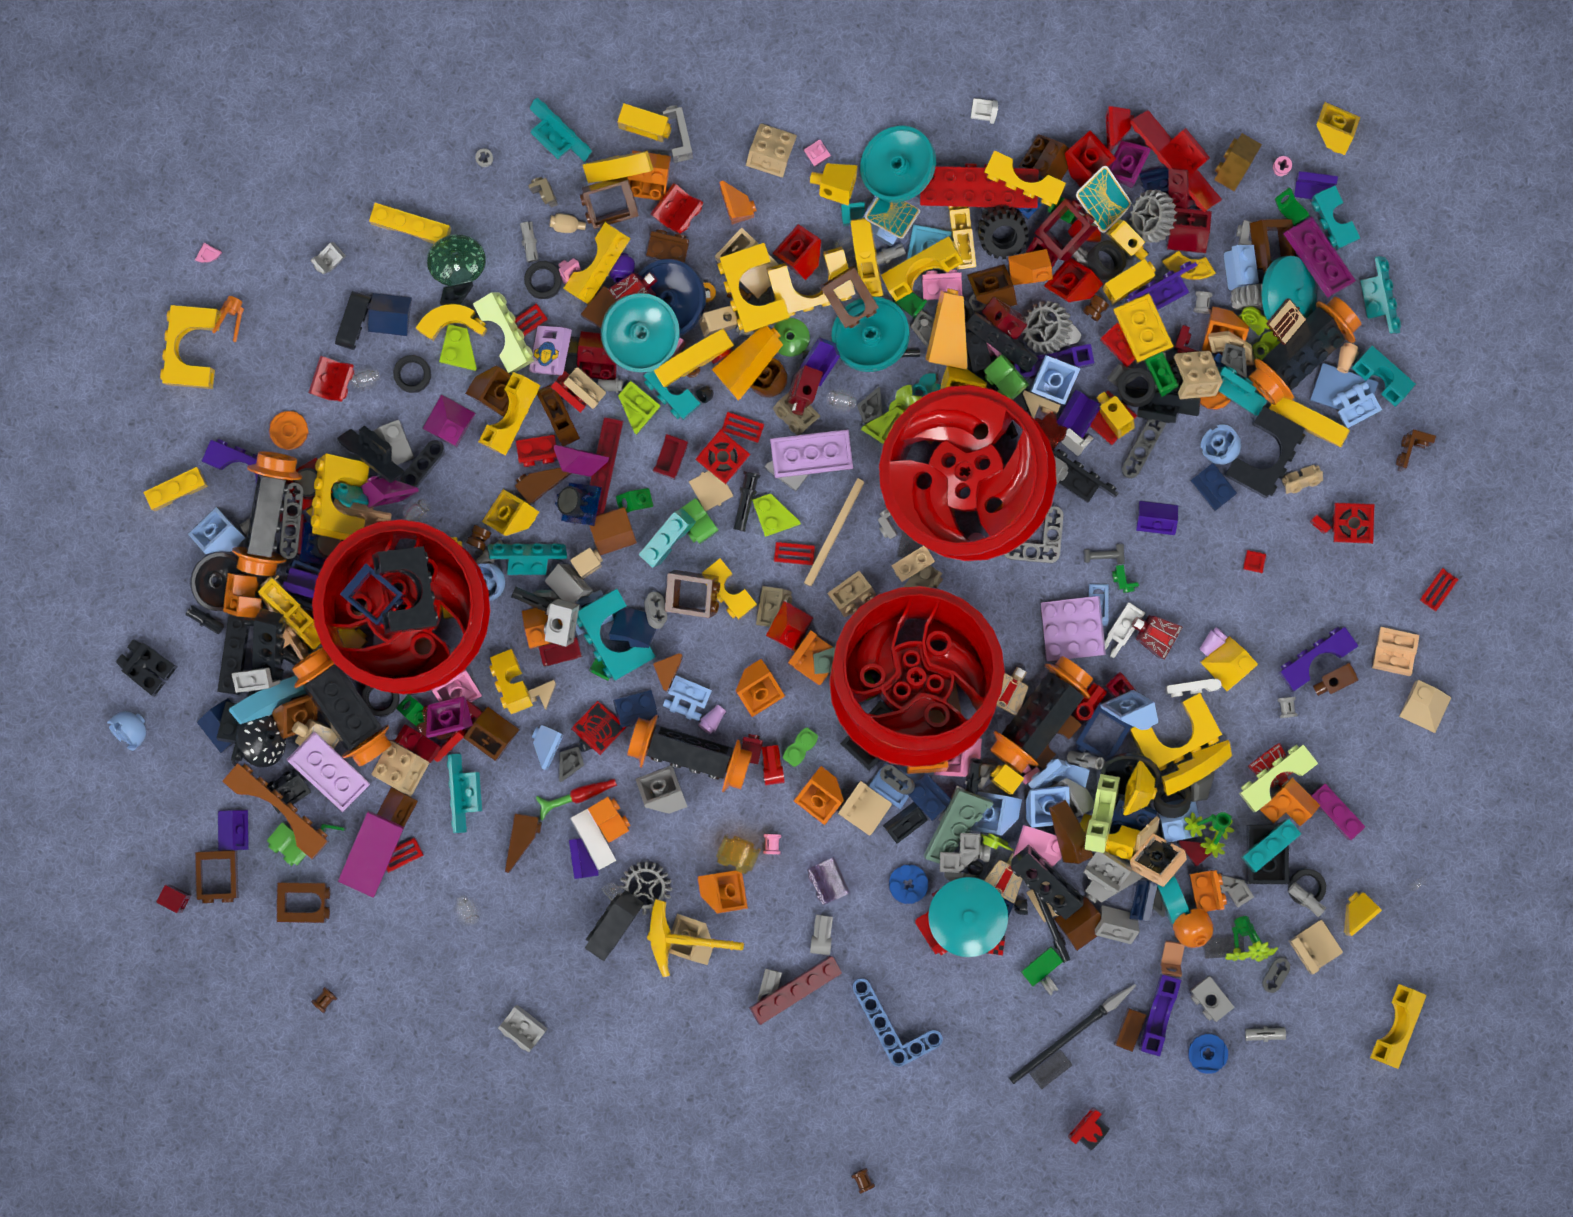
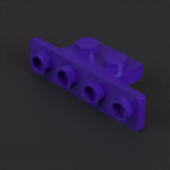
(1167, 290)

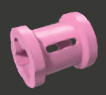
(1276, 166)
(772, 844)

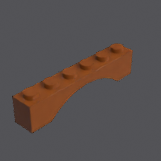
(306, 836)

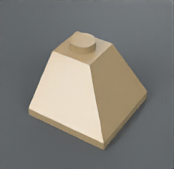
(1425, 706)
(691, 927)

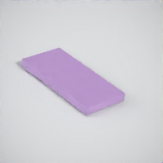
(811, 453)
(328, 771)

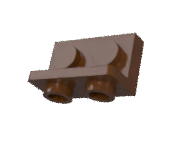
(667, 247)

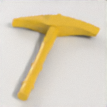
(662, 938)

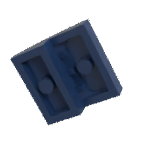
(633, 627)

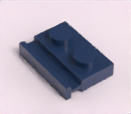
(1156, 180)
(1213, 487)
(634, 707)
(929, 797)
(1143, 901)

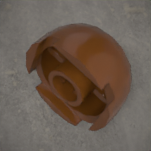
(771, 380)

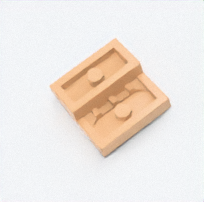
(1395, 651)

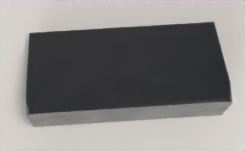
(905, 822)

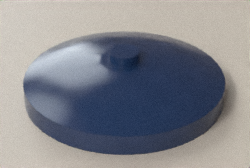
(681, 289)

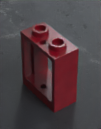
(1052, 243)

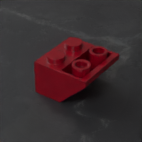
(1190, 231)
(593, 358)

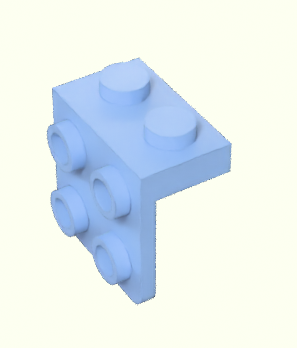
(1241, 266)

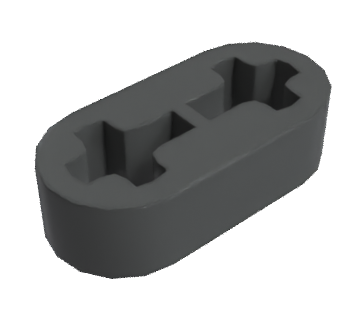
(899, 776)
(1272, 972)

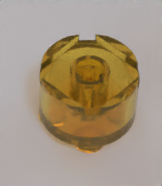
(737, 853)

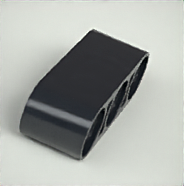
(352, 319)
(426, 455)

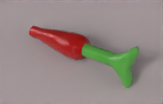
(576, 795)

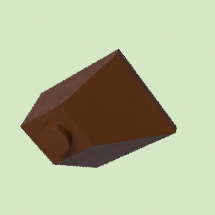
(993, 283)
(489, 389)

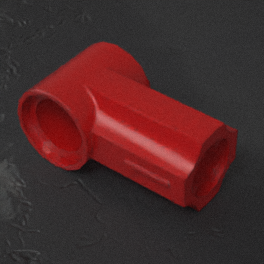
(1096, 695)
(772, 766)

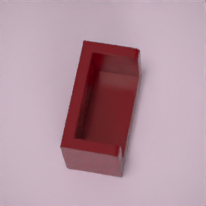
(670, 457)
(555, 654)
(173, 898)

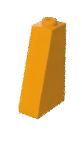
(948, 332)
(748, 361)

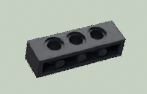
(268, 642)
(233, 653)
(1030, 859)

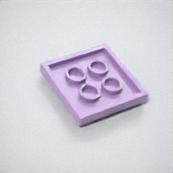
(1073, 628)

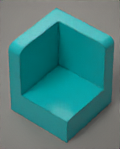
(852, 212)

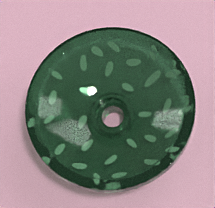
(456, 268)

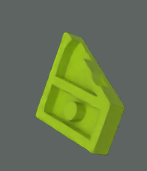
(458, 349)
(637, 406)
(881, 426)
(773, 515)

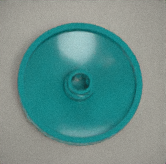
(898, 164)
(1288, 279)
(640, 332)
(876, 340)
(968, 917)

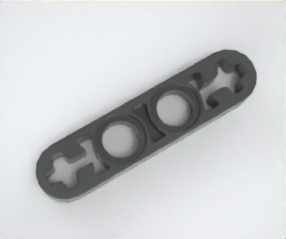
(1146, 445)
(291, 520)

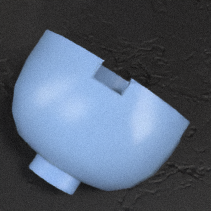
(1221, 444)
(494, 579)
(128, 728)

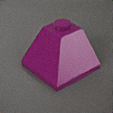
(449, 421)
(382, 492)

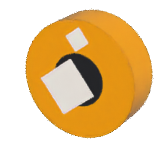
(710, 292)

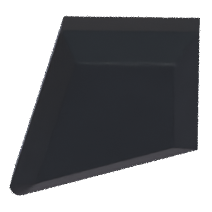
(455, 294)

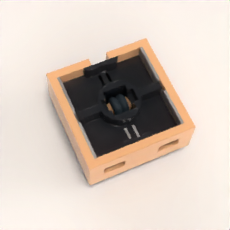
(1158, 860)

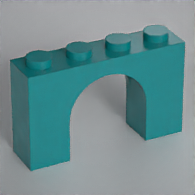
(591, 618)

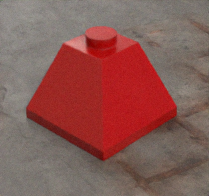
(1117, 125)
(1087, 158)
(800, 252)
(1074, 282)
(789, 626)

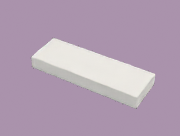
(593, 839)

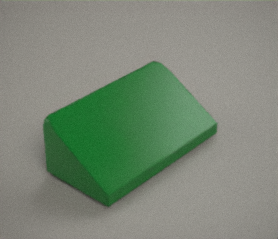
(1161, 373)
(1041, 966)

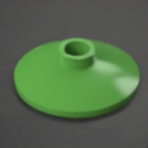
(798, 343)

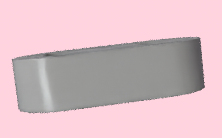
(652, 610)

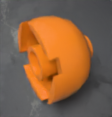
(1193, 929)

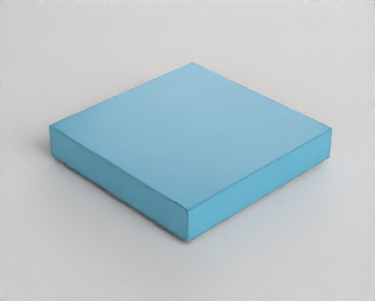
(923, 238)

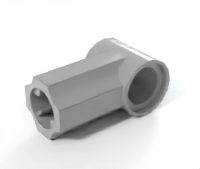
(822, 932)
(769, 983)

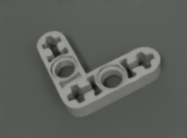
(1047, 544)

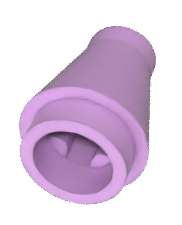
(1213, 641)
(712, 719)

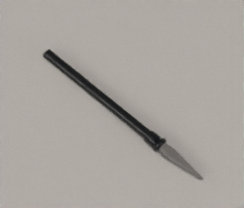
(1110, 1004)

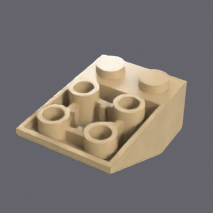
(755, 279)

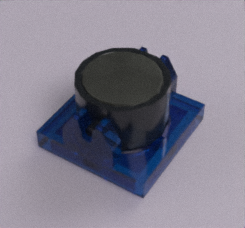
(576, 502)
(319, 545)

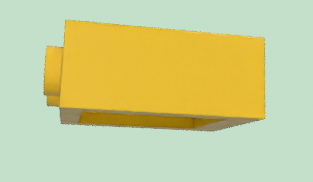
(644, 123)
(1129, 281)

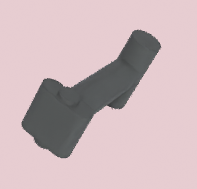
(1119, 554)

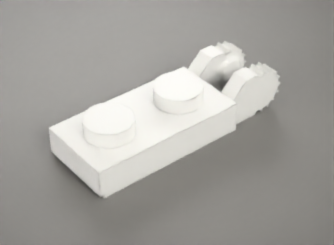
(1123, 627)
(1194, 687)

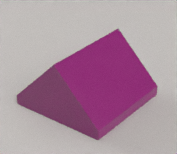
(1128, 162)
(579, 461)
(448, 717)

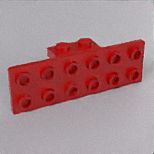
(1178, 153)
(971, 188)

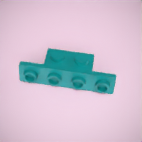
(555, 134)
(1379, 296)
(1240, 390)
(527, 558)
(464, 793)

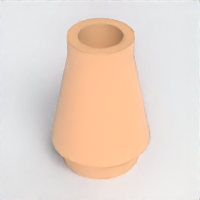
(1347, 356)

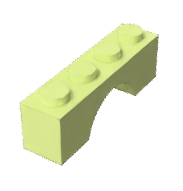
(515, 352)
(1258, 793)
(1103, 812)

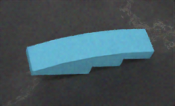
(265, 700)

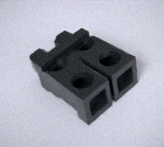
(141, 662)

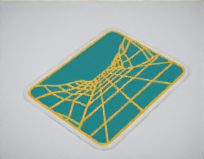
(1104, 199)
(892, 217)

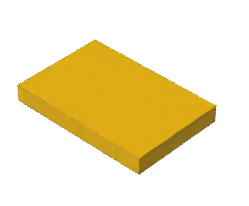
(1143, 328)

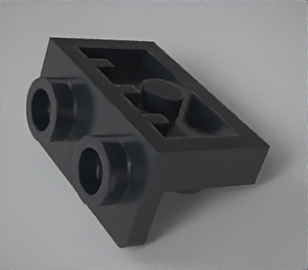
(977, 352)
(290, 786)

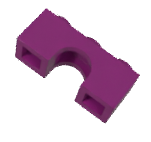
(1338, 812)

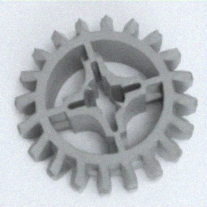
(1157, 204)
(1247, 297)
(1041, 323)
(660, 878)

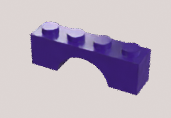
(1077, 356)
(220, 455)
(1338, 644)
(1159, 1015)

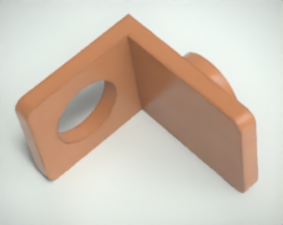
(1172, 958)

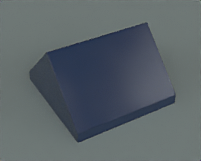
(389, 314)
(210, 725)

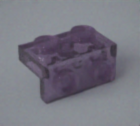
(828, 881)

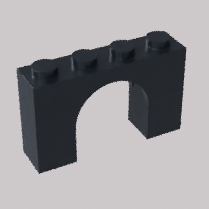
(1287, 435)
(413, 564)

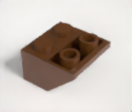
(1047, 157)
(491, 734)

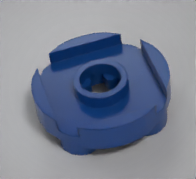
(897, 886)
(1215, 1062)

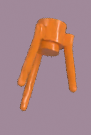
(231, 306)

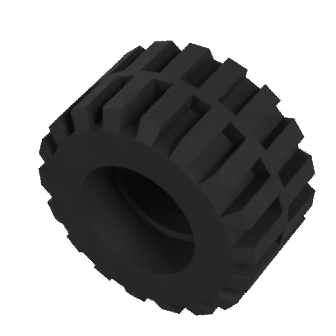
(1003, 217)

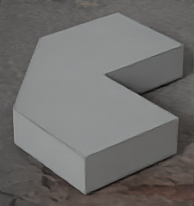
(969, 849)
(1237, 890)

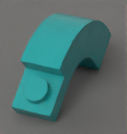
(1173, 900)

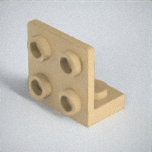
(771, 150)
(1198, 374)
(400, 768)
(865, 808)
(1315, 946)

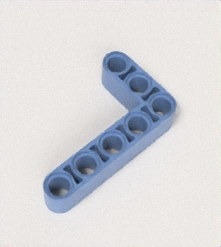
(888, 1029)

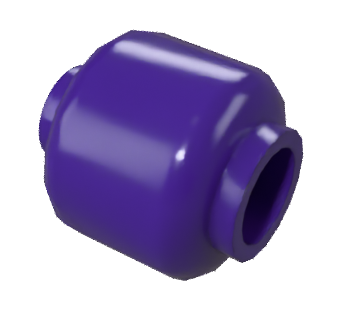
(622, 268)

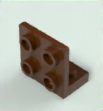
(1415, 437)

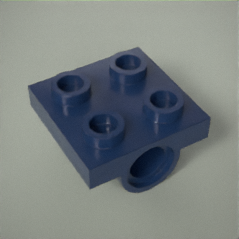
(1135, 820)

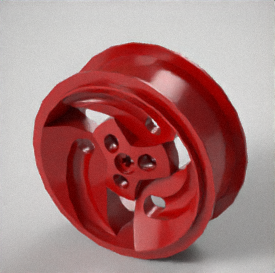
(1023, 485)
(970, 659)
(396, 664)

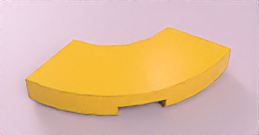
(1202, 271)

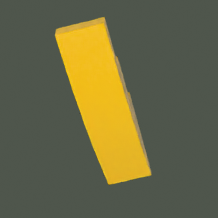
(617, 167)
(962, 235)
(693, 357)
(1312, 421)
(293, 614)
(1200, 766)

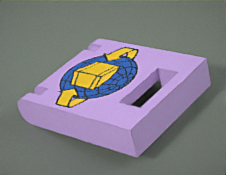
(550, 353)

